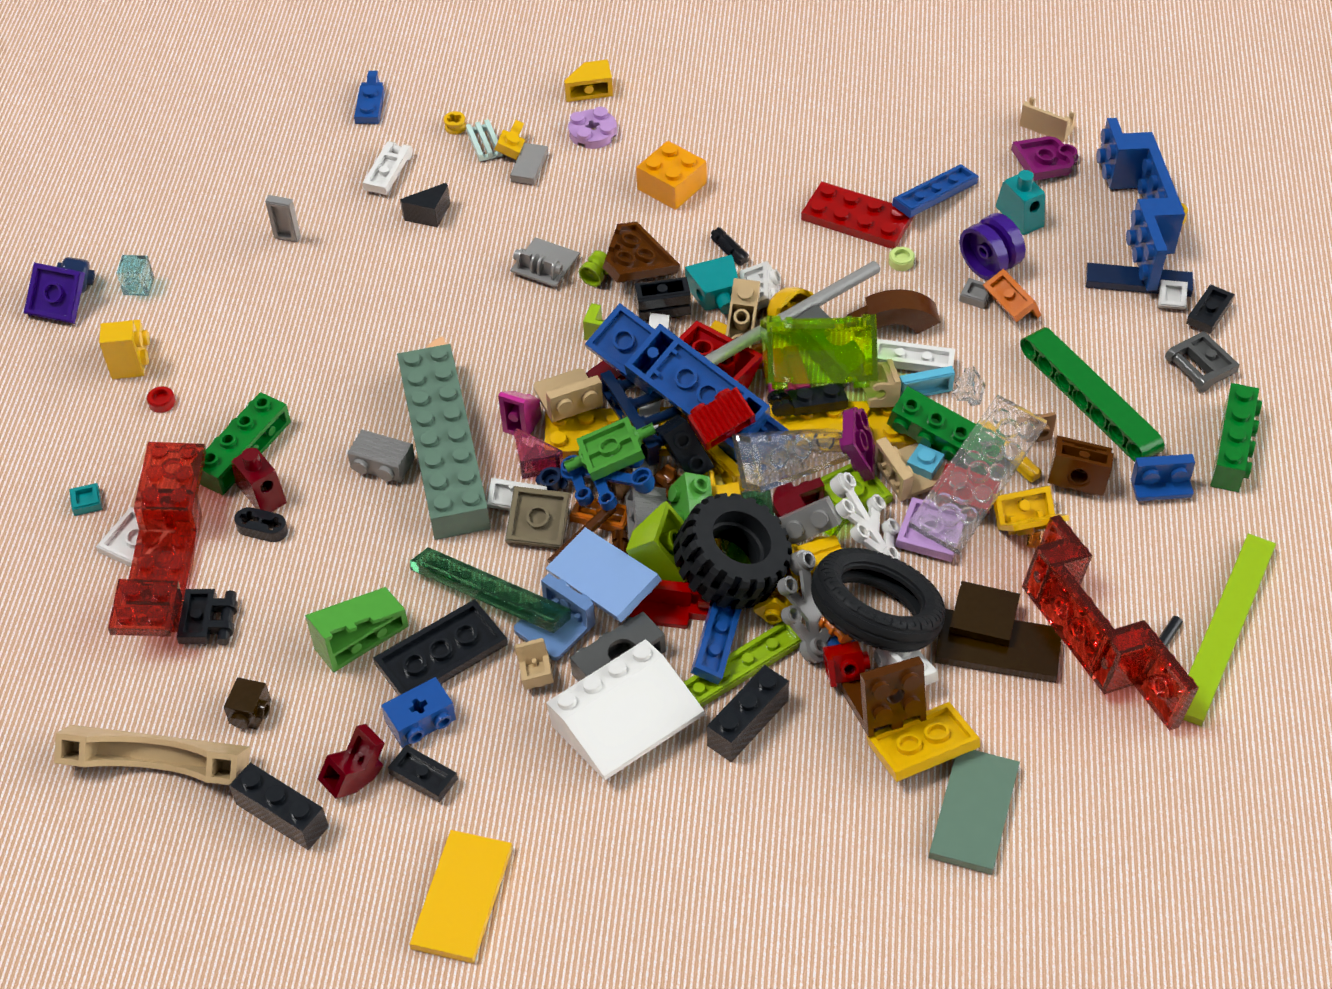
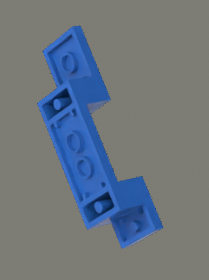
(1136, 162)
(671, 368)

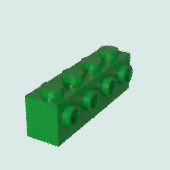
(929, 423)
(253, 428)
(1235, 438)

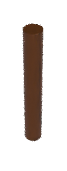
(592, 525)

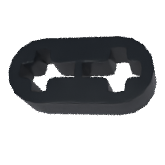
(260, 525)

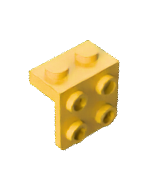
(1025, 510)

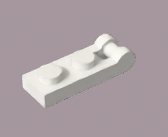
(387, 167)

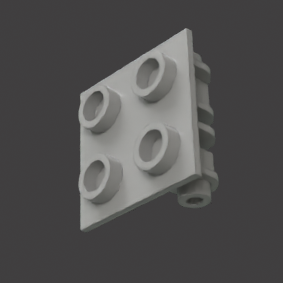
(544, 261)

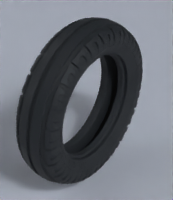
(866, 623)

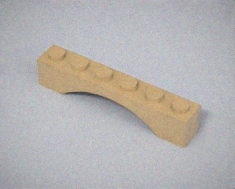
(106, 747)

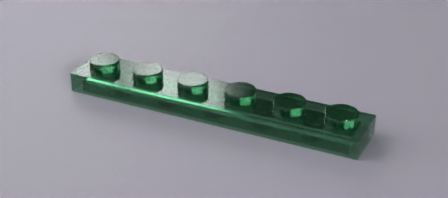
(491, 590)

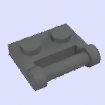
(1207, 355)

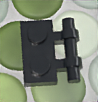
(197, 616)

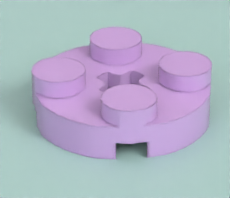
(598, 118)

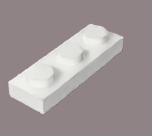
(914, 356)

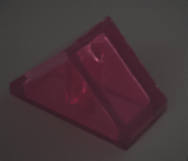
(535, 454)

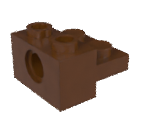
(1076, 454)

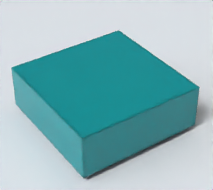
(85, 499)

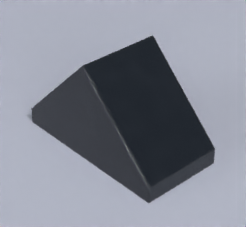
(426, 206)

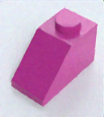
(519, 411)

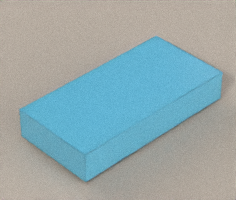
(929, 381)

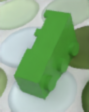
(355, 626)

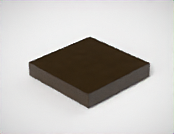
(984, 613)

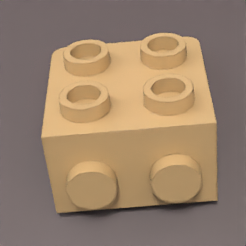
(569, 394)

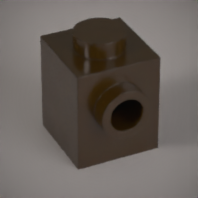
(247, 704)

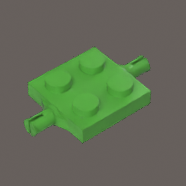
(610, 448)

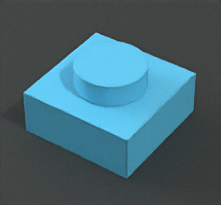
(925, 461)

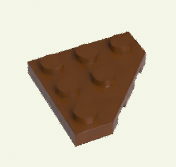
(637, 255)

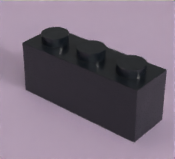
(747, 713)
(279, 806)

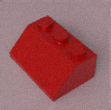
(706, 340)

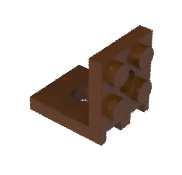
(888, 695)

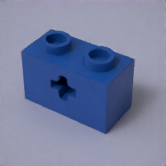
(418, 712)

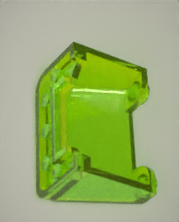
(819, 350)

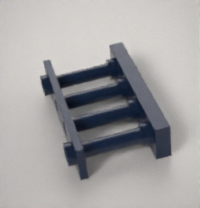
(615, 394)

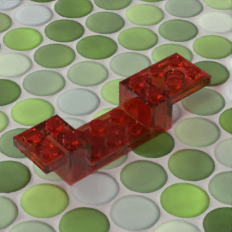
(166, 541)
(1108, 655)

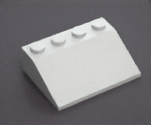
(624, 709)

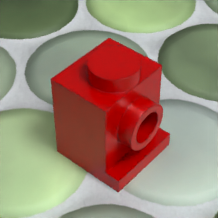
(845, 662)

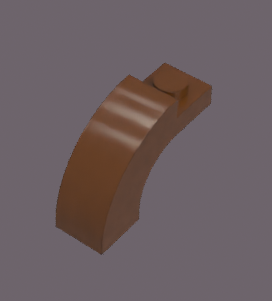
(901, 308)

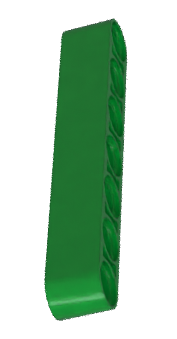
(1092, 394)

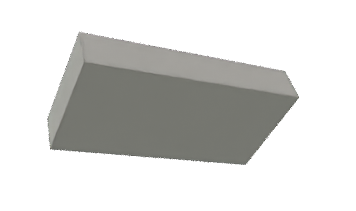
(529, 163)
(283, 218)

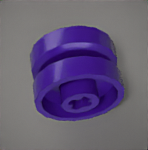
(992, 245)

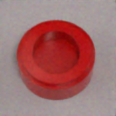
(161, 399)

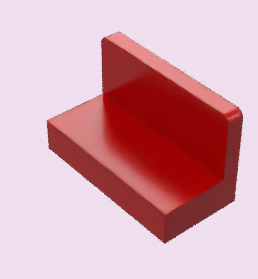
(667, 604)

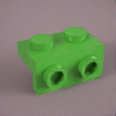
(688, 491)

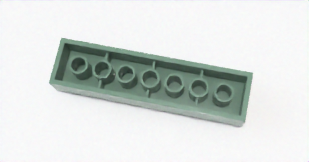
(443, 442)

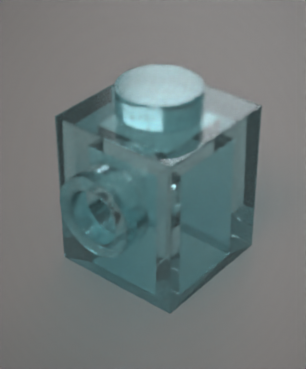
(135, 275)

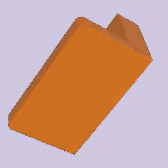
(1011, 296)

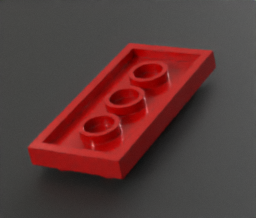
(856, 215)

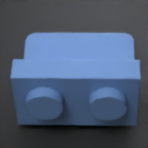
(573, 630)

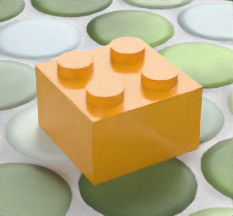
(671, 175)

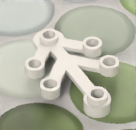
(865, 523)

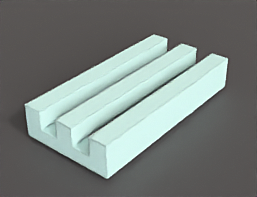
(478, 128)

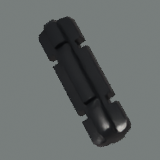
(729, 246)

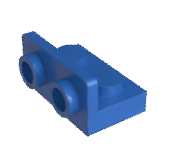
(1163, 477)

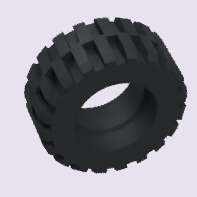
(715, 573)

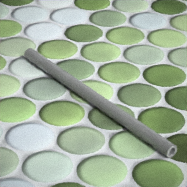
(819, 298)

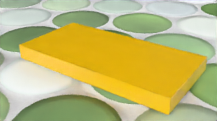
(461, 896)

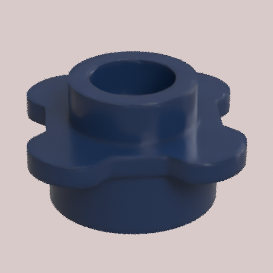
(551, 474)

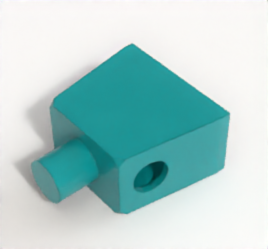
(1022, 202)
(712, 282)

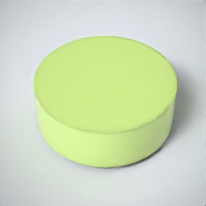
(901, 258)

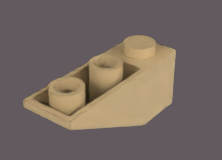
(743, 307)

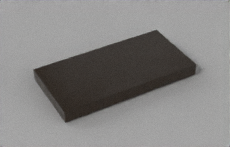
(1030, 653)

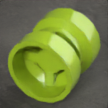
(592, 271)

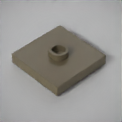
(538, 517)

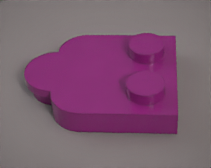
(1045, 156)
(858, 442)

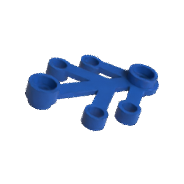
(640, 479)

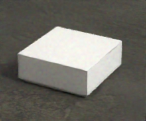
(1172, 294)

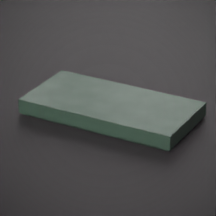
(974, 811)

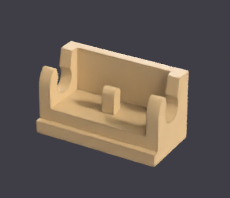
(1045, 121)
(887, 389)

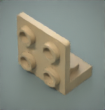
(900, 477)

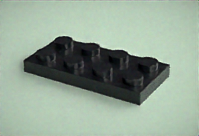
(441, 649)

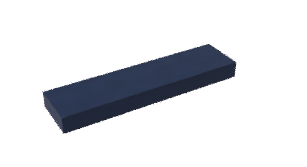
(1127, 278)

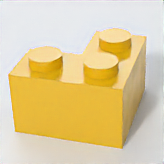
(124, 348)

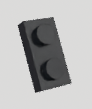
(1210, 309)
(422, 773)

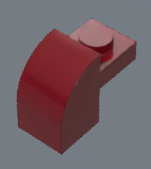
(790, 498)
(355, 767)

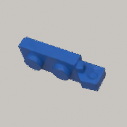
(370, 100)

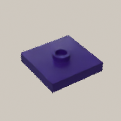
(54, 293)

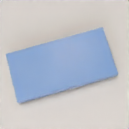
(604, 574)

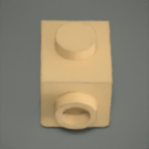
(534, 663)

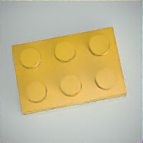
(924, 743)

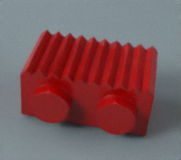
(721, 417)

